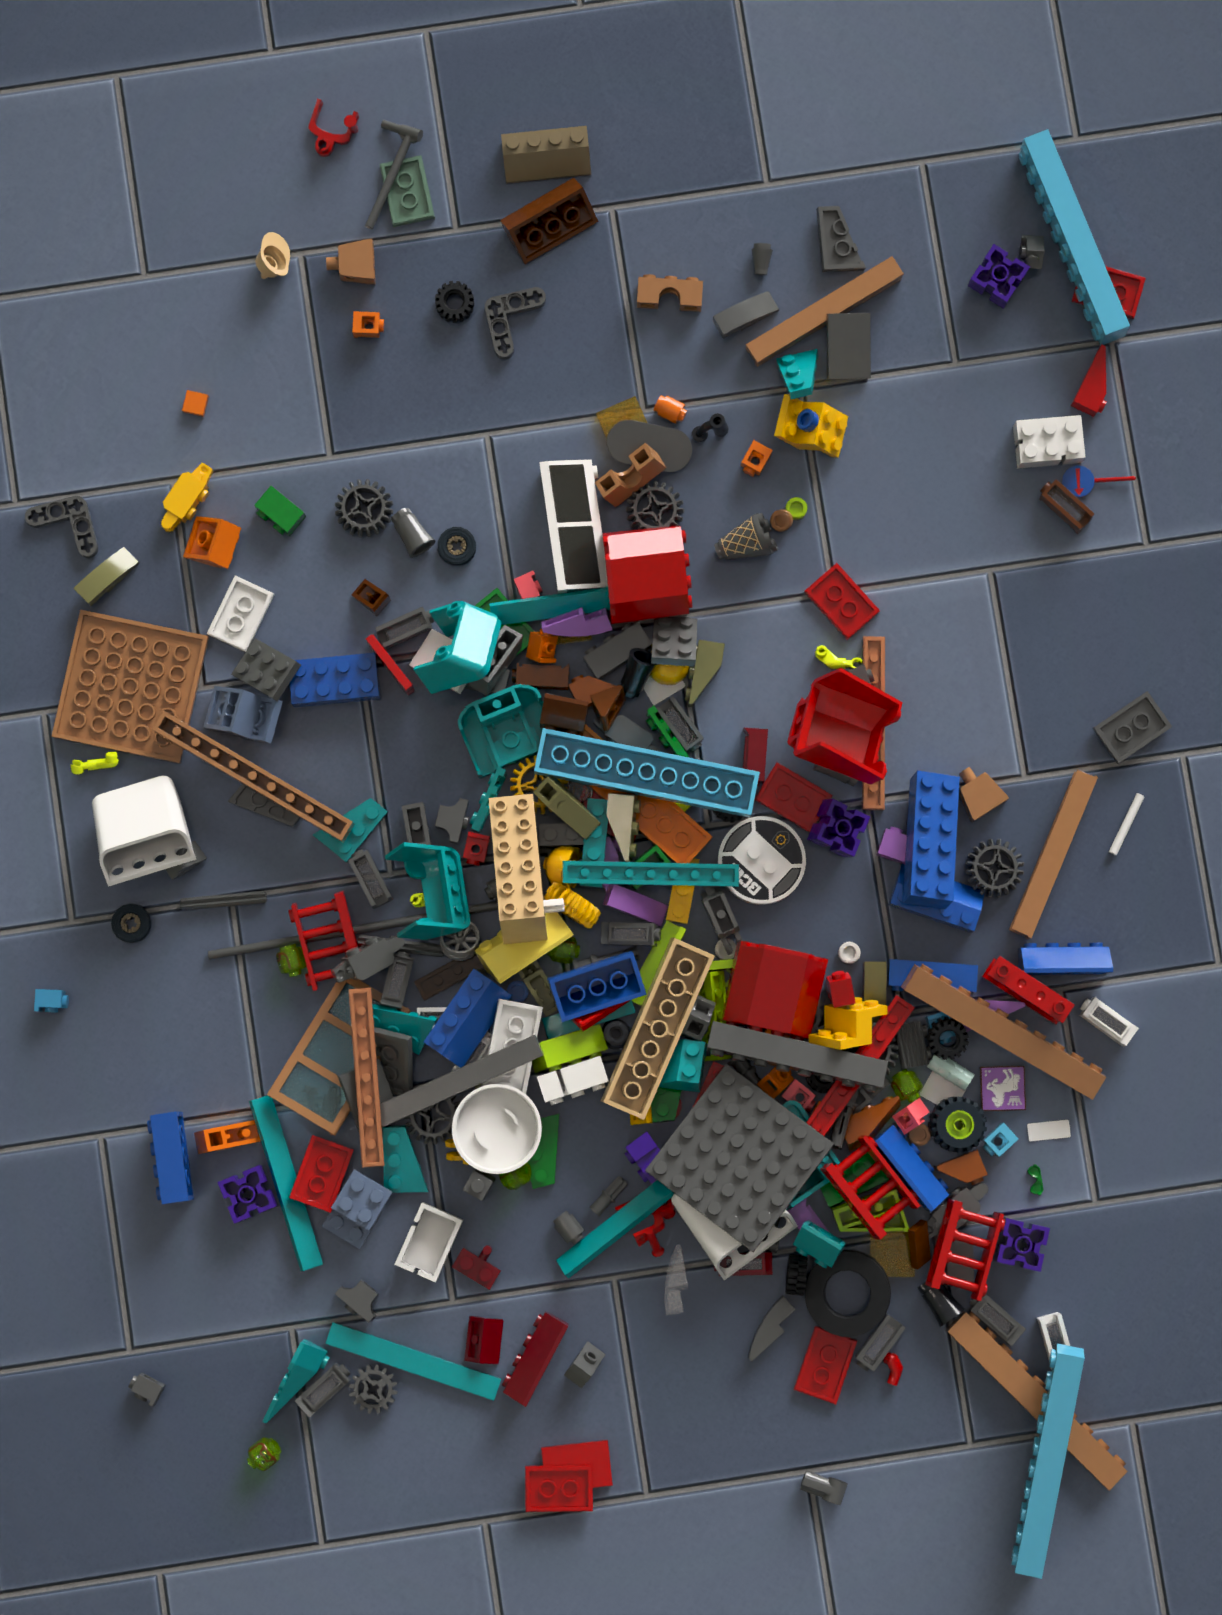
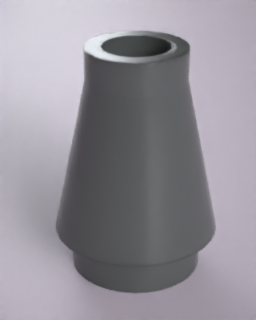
(761, 257)

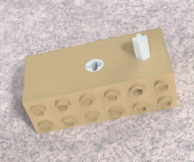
(519, 870)

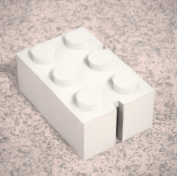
(1047, 440)
(573, 1080)
(429, 1242)

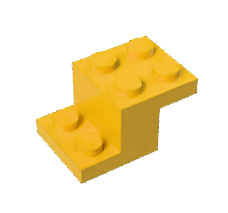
(825, 437)
(848, 1024)

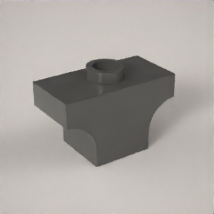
(453, 819)
(182, 869)
(698, 1019)
(359, 1299)
(584, 1364)

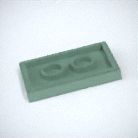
(409, 195)

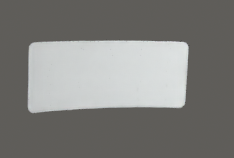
(1048, 1130)

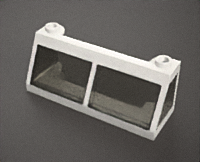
(574, 524)

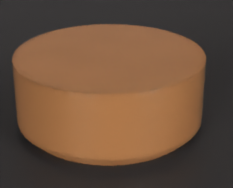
(781, 520)
(919, 1135)

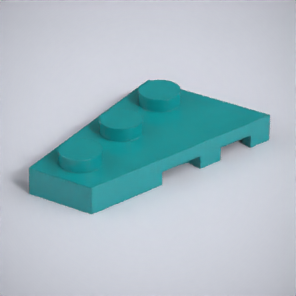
(798, 372)
(496, 782)
(366, 819)

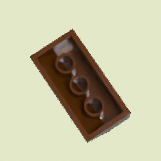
(549, 220)

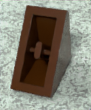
(371, 597)
(608, 705)

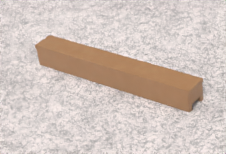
(814, 316)
(1053, 854)

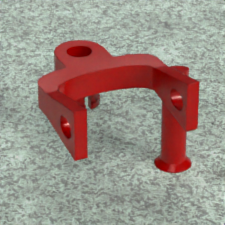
(329, 138)
(665, 1211)

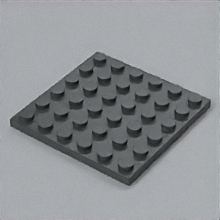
(739, 1158)

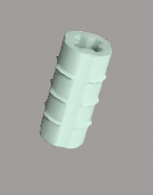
(951, 1071)

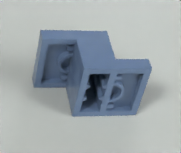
(242, 714)
(357, 1209)

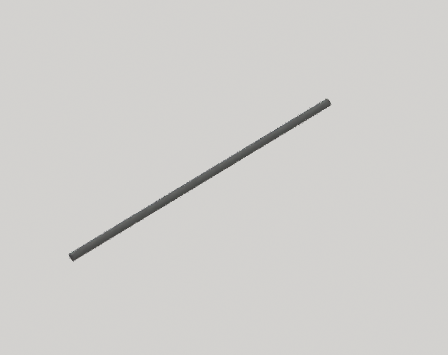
(363, 928)

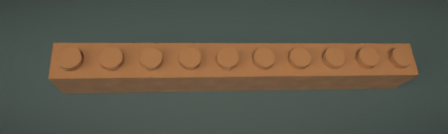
(253, 776)
(1003, 1031)
(1029, 1393)

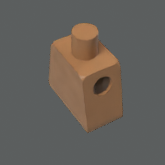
(354, 262)
(980, 794)

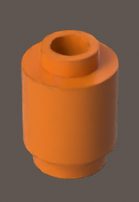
(670, 409)

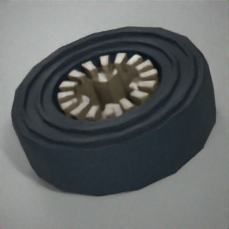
(455, 535)
(126, 913)

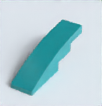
(555, 1027)

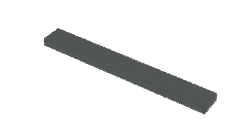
(460, 1080)

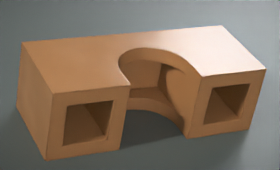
(652, 288)
(619, 486)

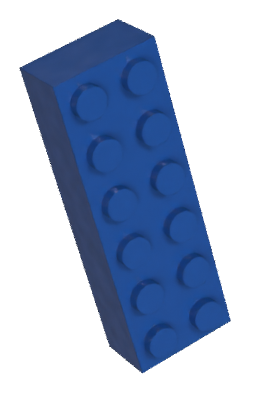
(931, 840)

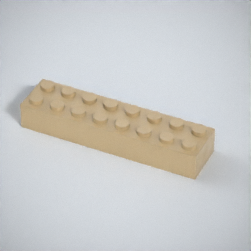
(657, 1028)

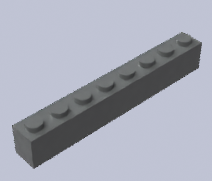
(797, 1056)

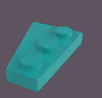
(404, 1023)
(401, 1166)

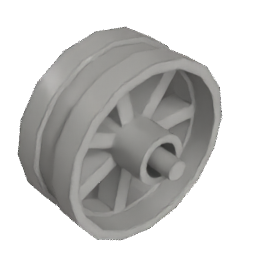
(459, 941)

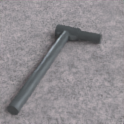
(408, 135)

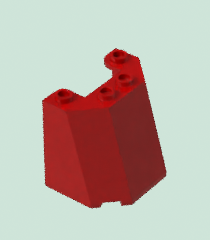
(647, 573)
(844, 725)
(774, 989)

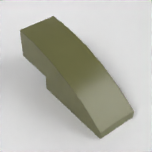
(106, 576)
(874, 983)

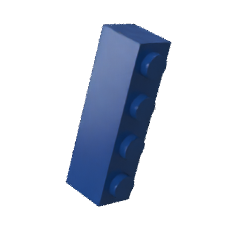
(959, 974)

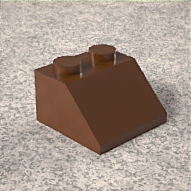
(564, 714)

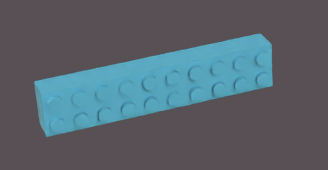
(1073, 237)
(646, 772)
(1049, 1460)

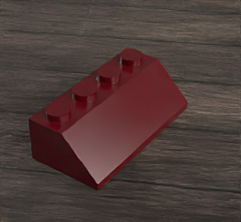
(535, 1358)

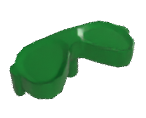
(1037, 1187)

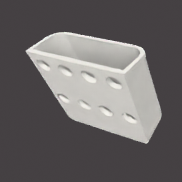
(139, 826)
(720, 1244)

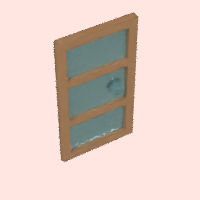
(310, 1076)

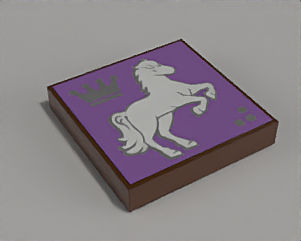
(1002, 1088)

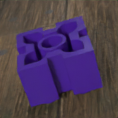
(997, 263)
(835, 816)
(642, 1152)
(234, 1188)
(1029, 1256)

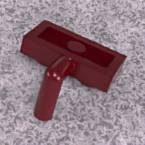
(477, 1267)

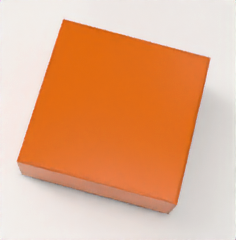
(195, 403)

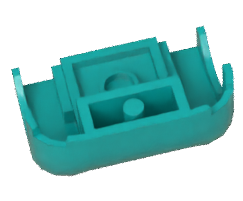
(502, 727)

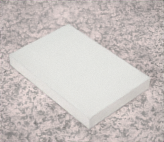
(240, 614)
(428, 650)

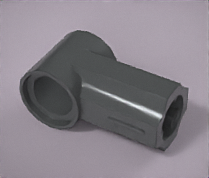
(827, 1488)

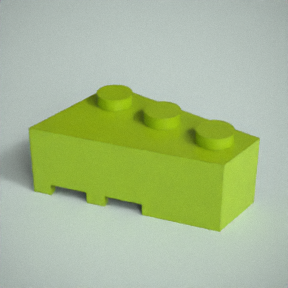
(570, 1049)
(848, 1222)

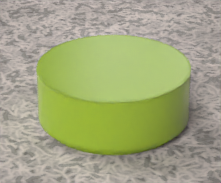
(796, 507)

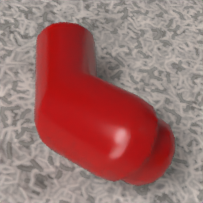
(895, 1366)

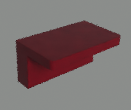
(483, 1340)

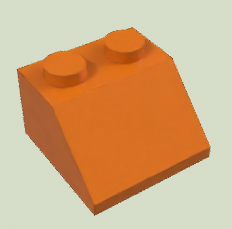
(212, 542)

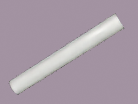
(1126, 824)

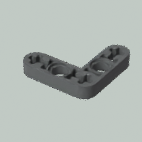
(506, 310)
(74, 516)

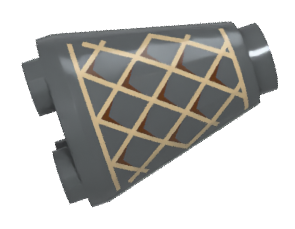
(747, 540)

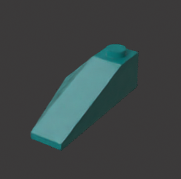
(302, 1368)

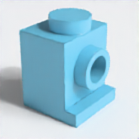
(1007, 1137)

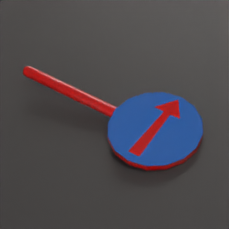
(1081, 481)

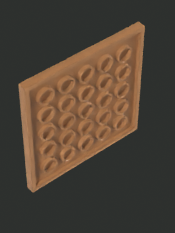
(123, 680)

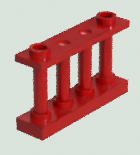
(343, 925)
(1028, 990)
(863, 1207)
(943, 1254)

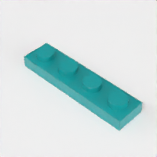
(595, 845)

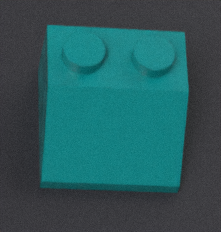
(685, 1066)
(819, 1244)

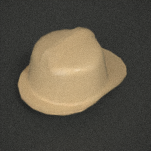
(273, 256)

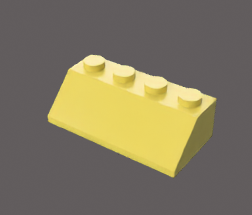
(507, 959)

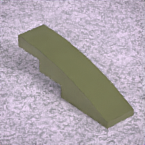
(538, 986)

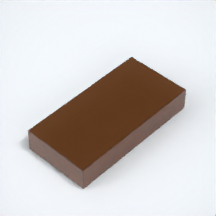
(919, 1244)

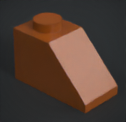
(583, 687)
(964, 1168)

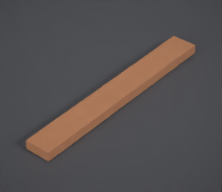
(874, 658)
(366, 1077)

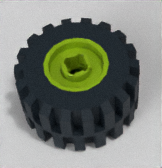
(957, 1124)

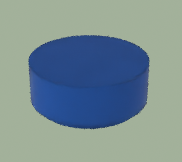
(807, 420)
(518, 991)

